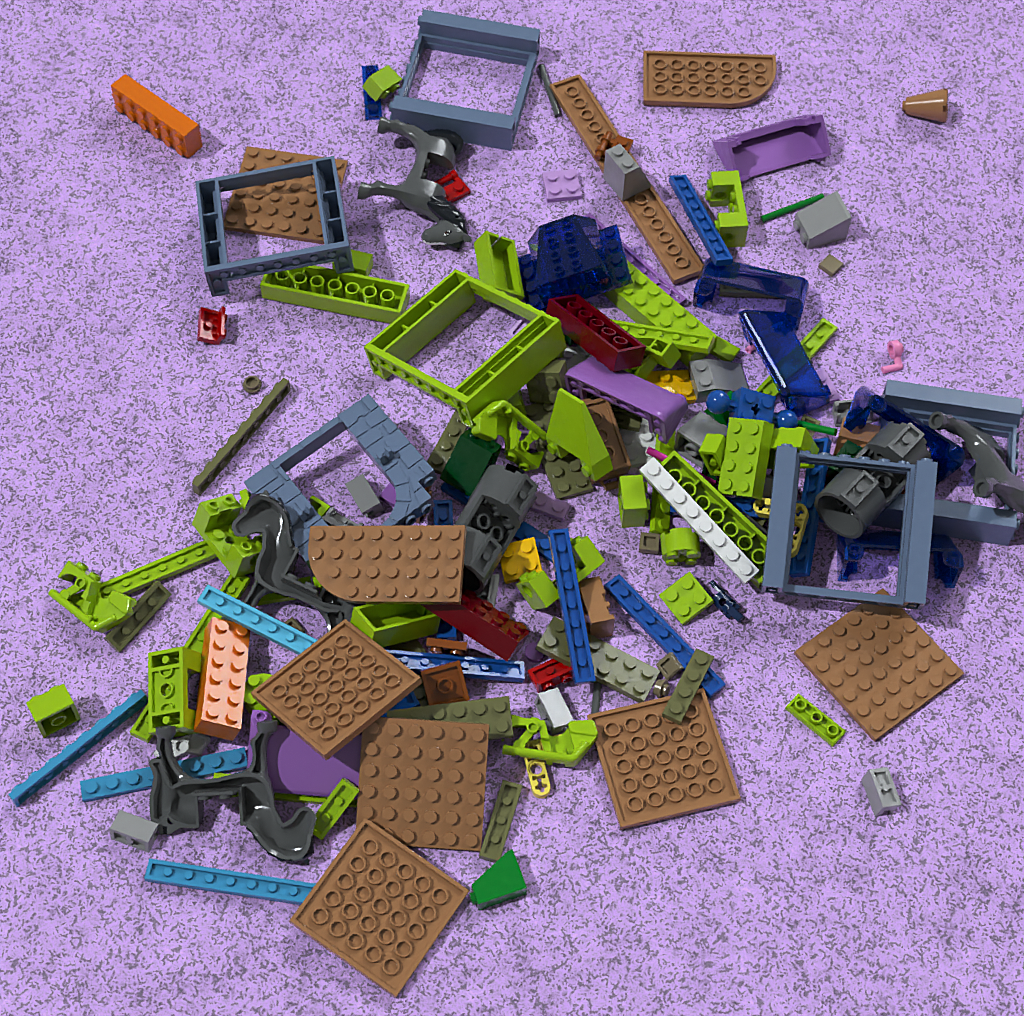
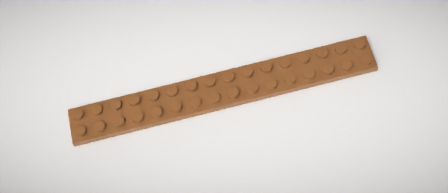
(644, 208)

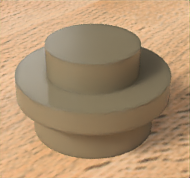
(252, 384)
(661, 688)

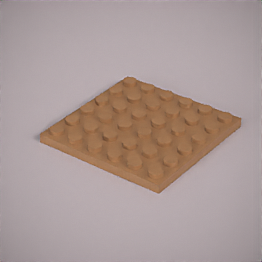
(279, 208)
(878, 665)
(336, 688)
(661, 766)
(424, 781)
(379, 907)

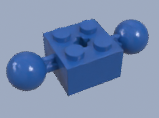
(750, 405)

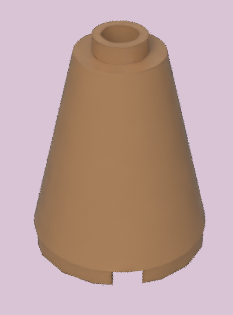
(928, 105)

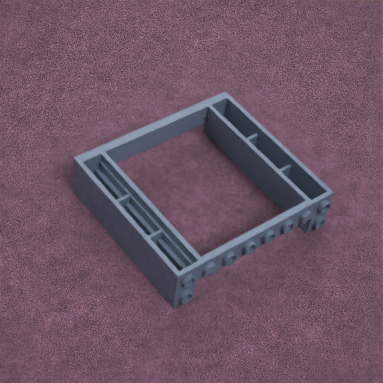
(475, 39)
(332, 215)
(993, 414)
(915, 529)

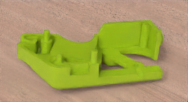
(502, 420)
(96, 611)
(563, 749)

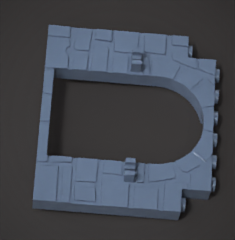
(383, 445)

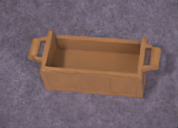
(608, 429)

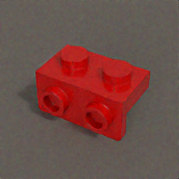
(211, 325)
(549, 675)

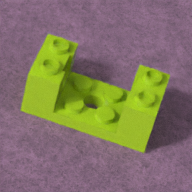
(726, 190)
(214, 524)
(541, 591)
(172, 669)

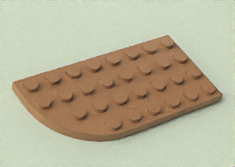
(706, 78)
(389, 563)

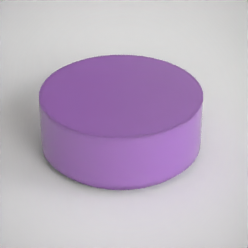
(533, 655)

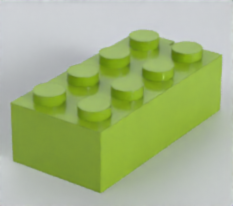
(499, 264)
(798, 437)
(745, 458)
(394, 622)

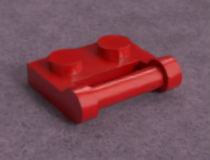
(455, 190)

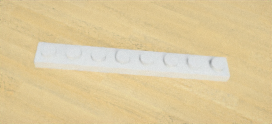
(699, 521)

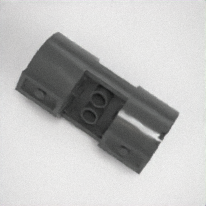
(859, 495)
(492, 520)

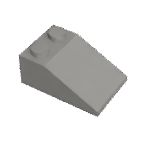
(713, 375)

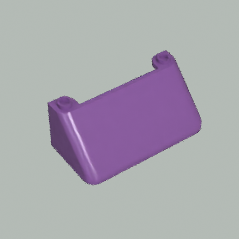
(774, 146)
(629, 392)
(300, 769)

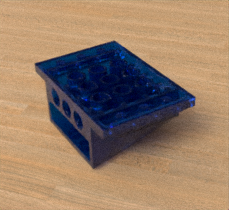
(572, 259)

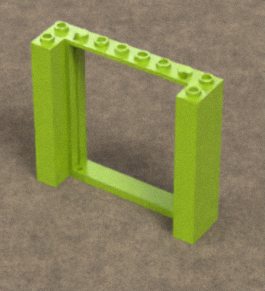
(492, 381)

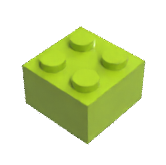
(633, 501)
(53, 710)

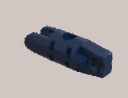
(731, 608)

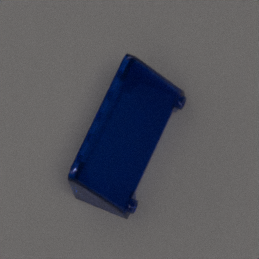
(755, 280)
(785, 360)
(942, 448)
(947, 558)

